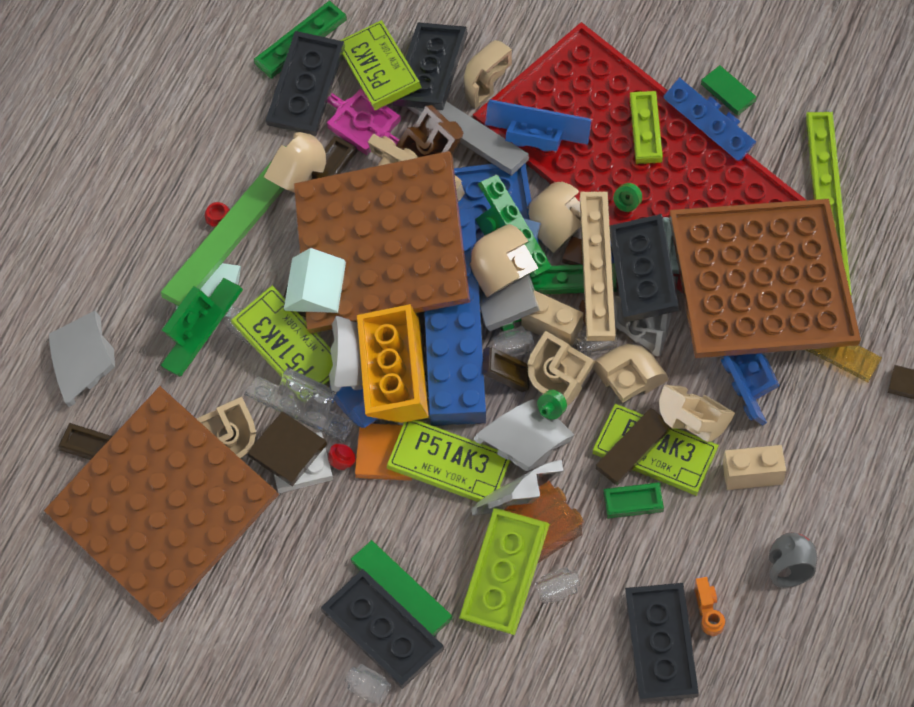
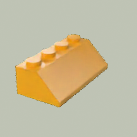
(392, 365)

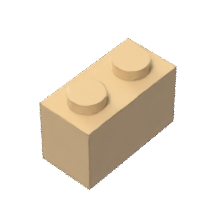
(554, 318)
(754, 467)

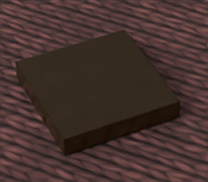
(287, 448)

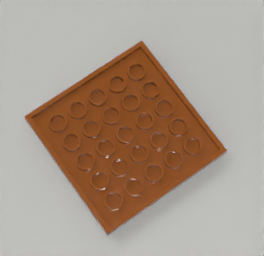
(393, 230)
(763, 278)
(161, 503)

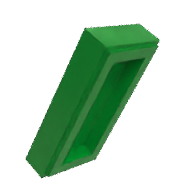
(728, 90)
(633, 500)

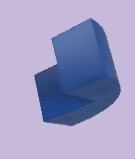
(353, 405)

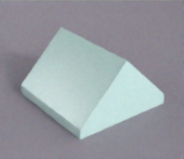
(315, 282)

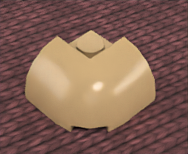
(484, 70)
(296, 161)
(558, 214)
(501, 259)
(558, 367)
(629, 371)
(695, 413)
(232, 426)

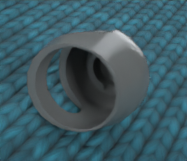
(796, 553)

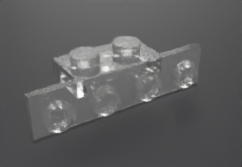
(303, 401)

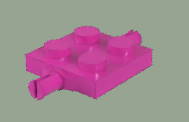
(358, 121)

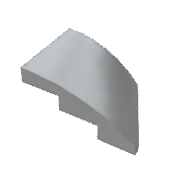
(509, 303)
(649, 331)
(80, 355)
(345, 355)
(525, 435)
(520, 491)

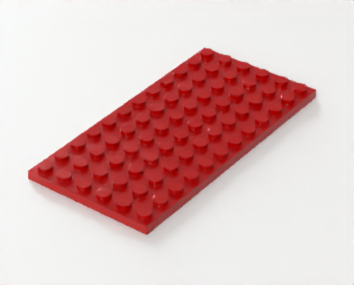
(594, 81)

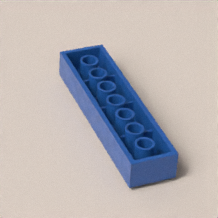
(456, 350)

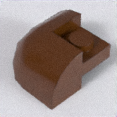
(431, 134)

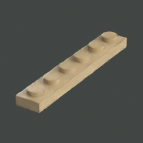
(597, 266)

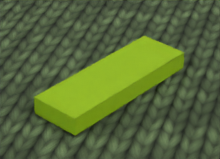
(646, 127)

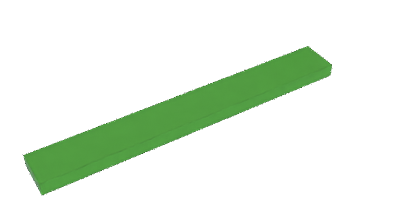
(223, 239)

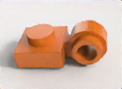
(706, 598)

